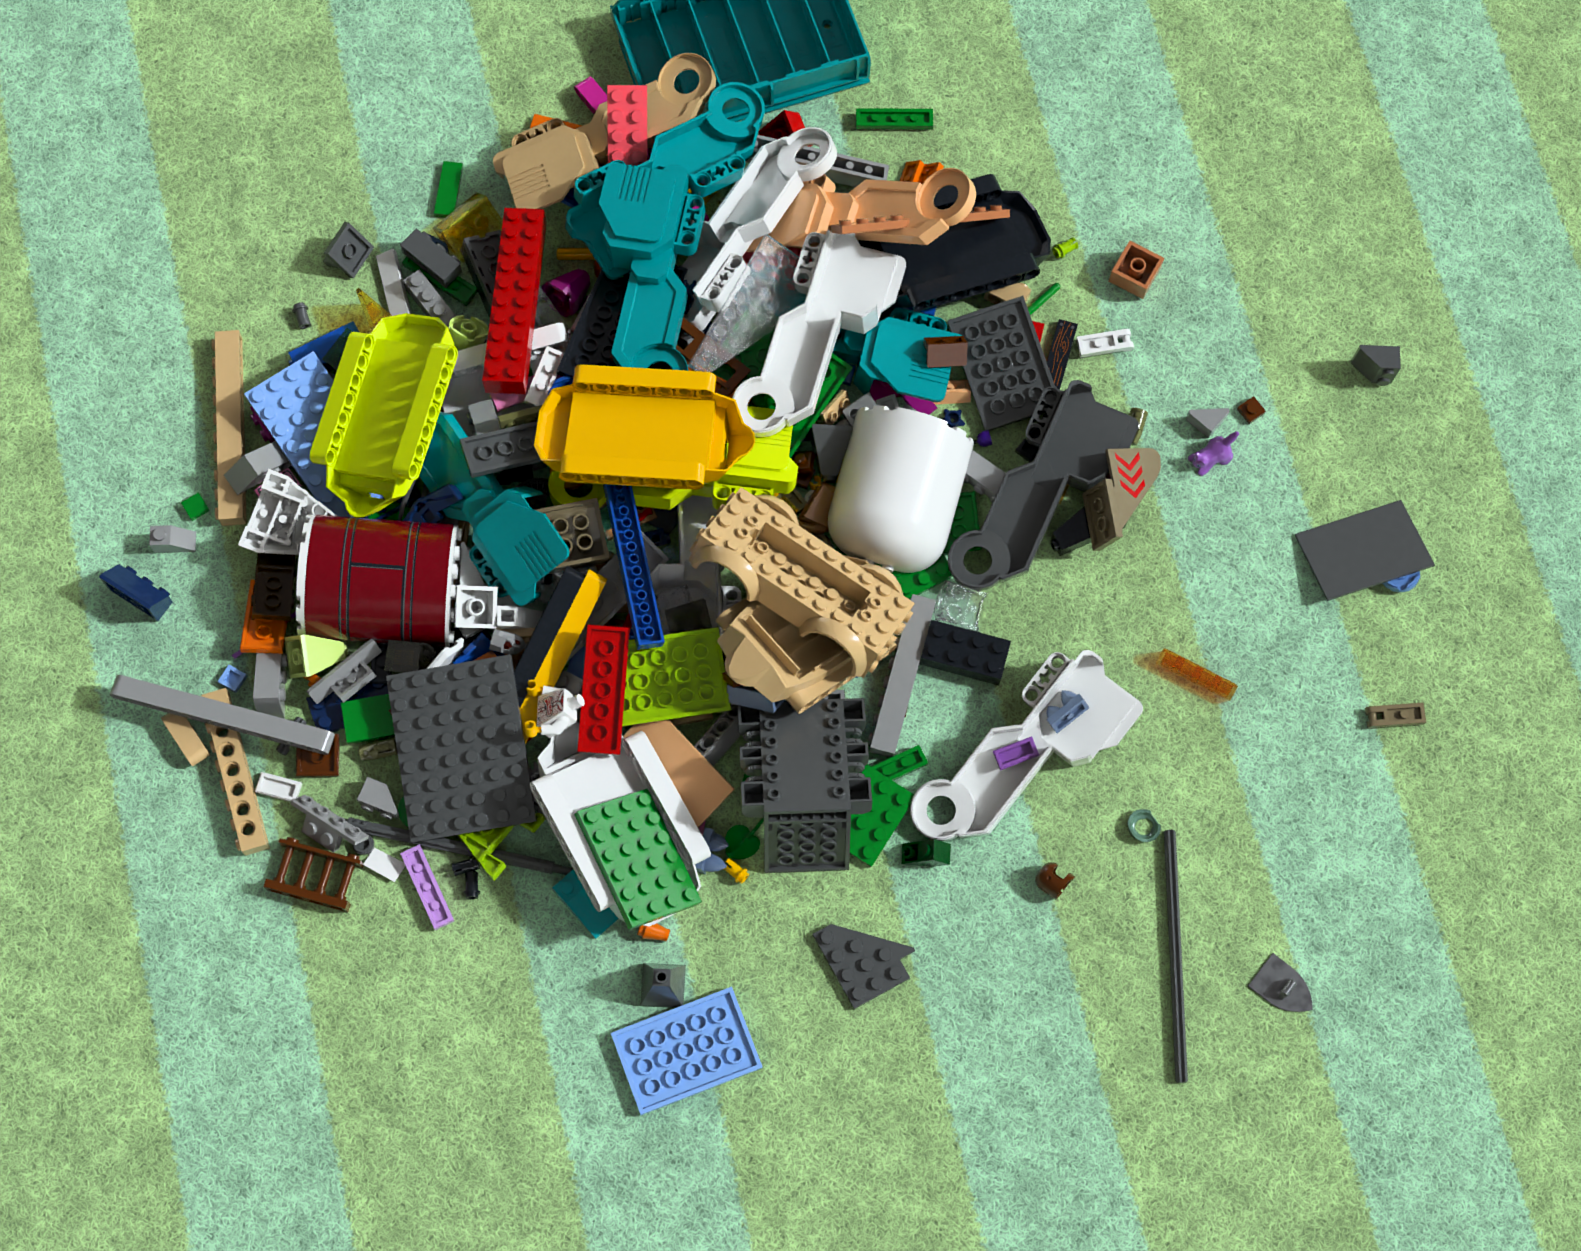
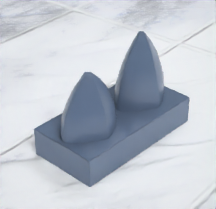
(1072, 708)
(715, 843)

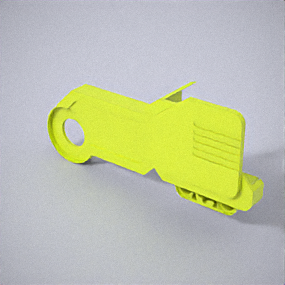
(760, 472)

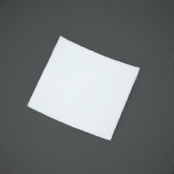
(384, 864)

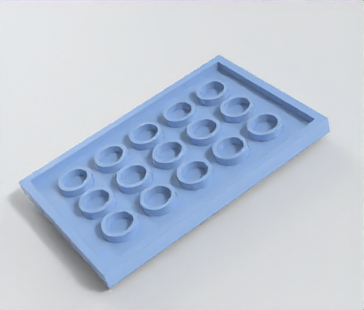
(686, 1050)

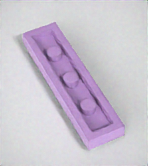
(427, 887)

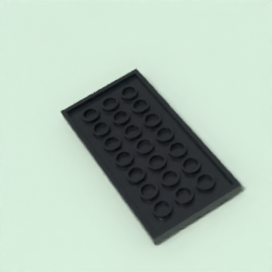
(598, 324)

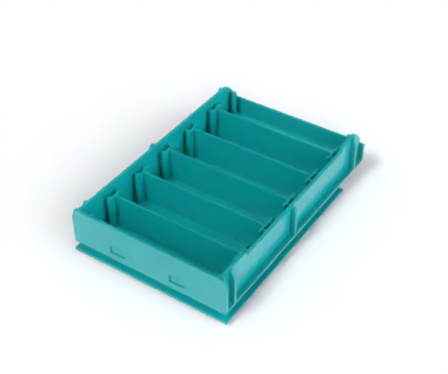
(760, 43)

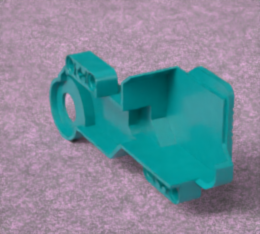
(703, 145)
(897, 355)

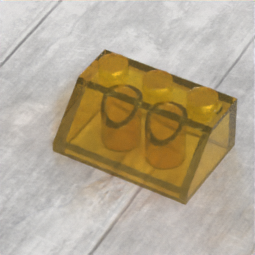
(470, 219)

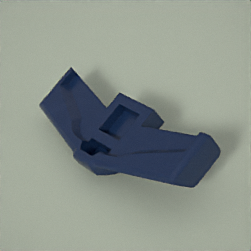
(428, 508)

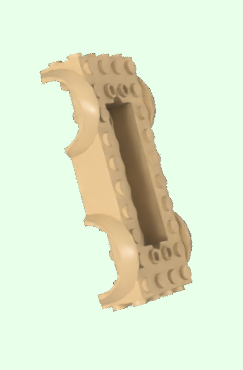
(763, 536)

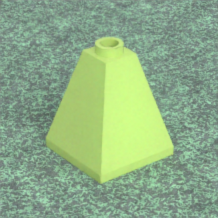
(312, 654)

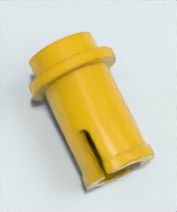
(736, 871)

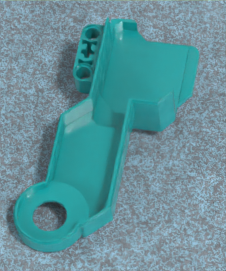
(644, 231)
(513, 538)

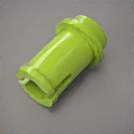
(1061, 249)

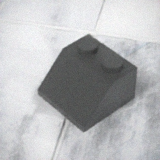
(1377, 363)

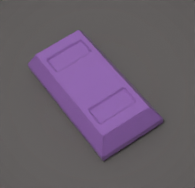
(1016, 753)

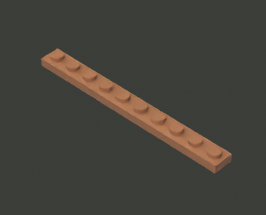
(897, 221)

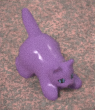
(1217, 451)

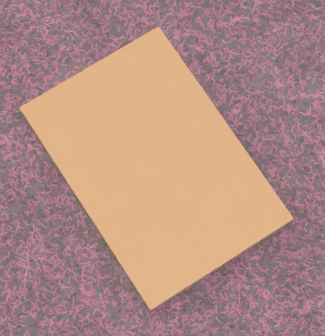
(691, 773)

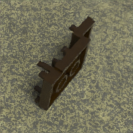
(273, 587)

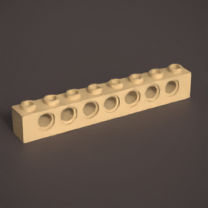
(257, 840)

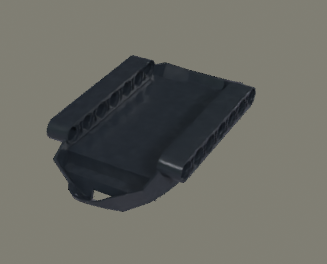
(972, 254)

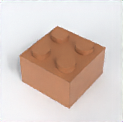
(1136, 269)

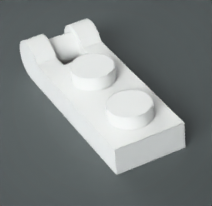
(1104, 343)

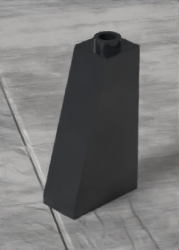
(1072, 534)

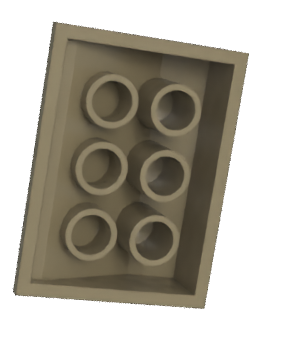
(581, 530)

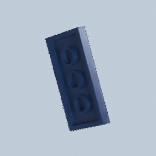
(328, 712)

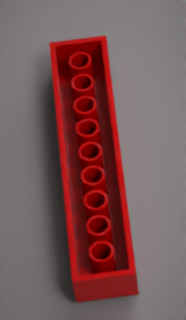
(514, 301)

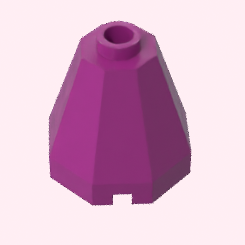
(568, 291)

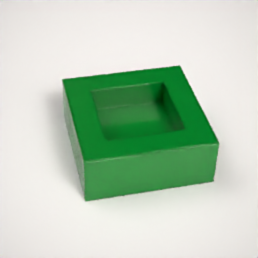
(195, 506)

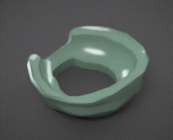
(1143, 814)

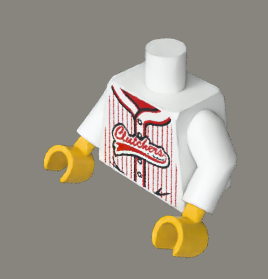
(555, 710)

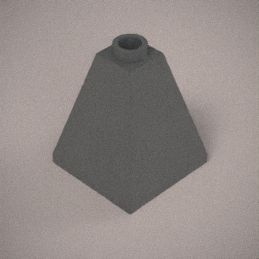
(829, 447)
(663, 993)

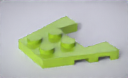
(483, 843)

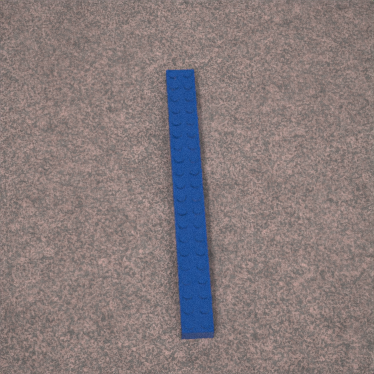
(634, 566)

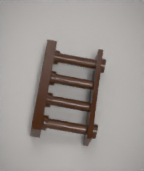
(318, 895)

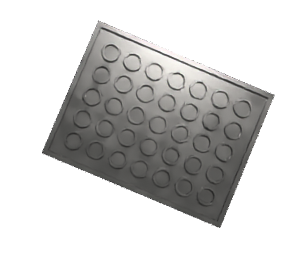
(461, 748)

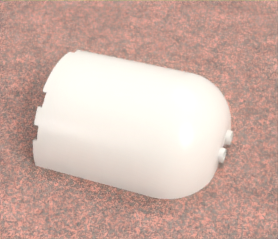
(898, 488)

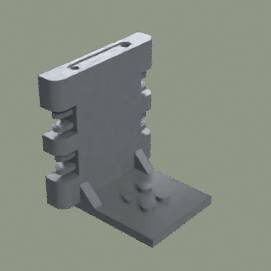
(805, 781)

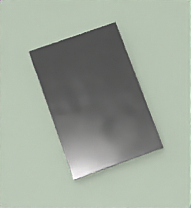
(1364, 550)

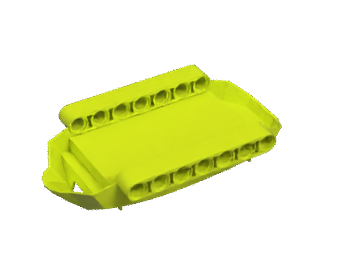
(384, 410)

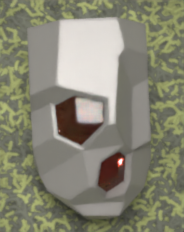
(506, 642)

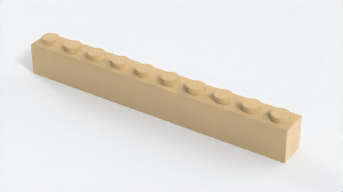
(229, 423)

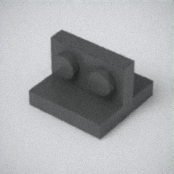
(348, 250)

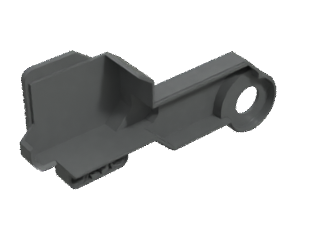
(1069, 453)

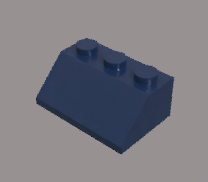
(137, 590)

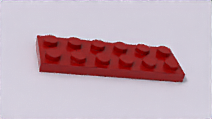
(603, 689)

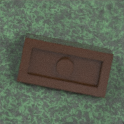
(946, 351)

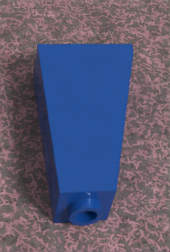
(320, 345)

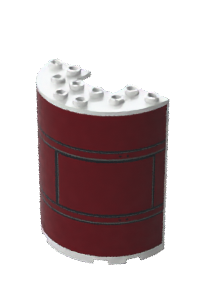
(377, 580)

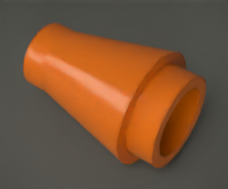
(653, 932)

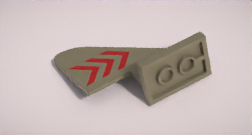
(1115, 499)

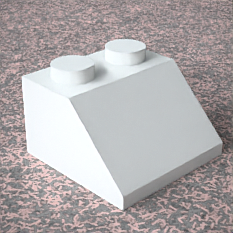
(476, 607)

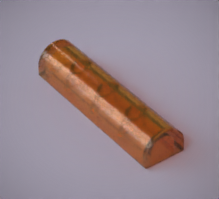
(1196, 674)

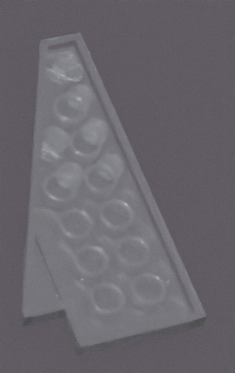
(753, 306)

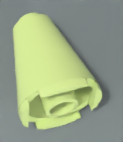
(467, 332)

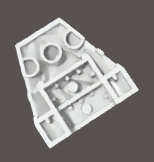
(280, 516)

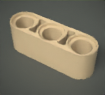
(186, 738)

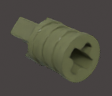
(1140, 415)
(378, 749)

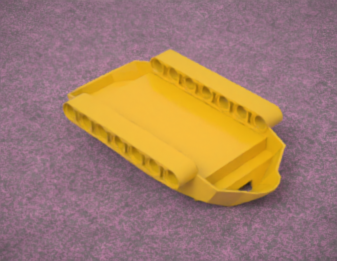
(641, 428)

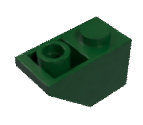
(926, 853)

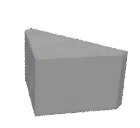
(1207, 419)

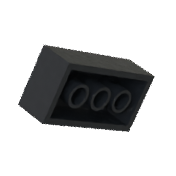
(965, 652)

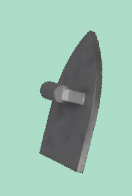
(1282, 986)

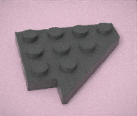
(862, 962)

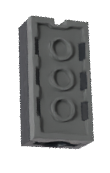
(481, 261)

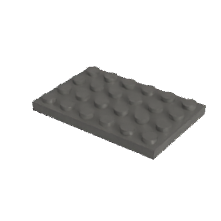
(1003, 362)

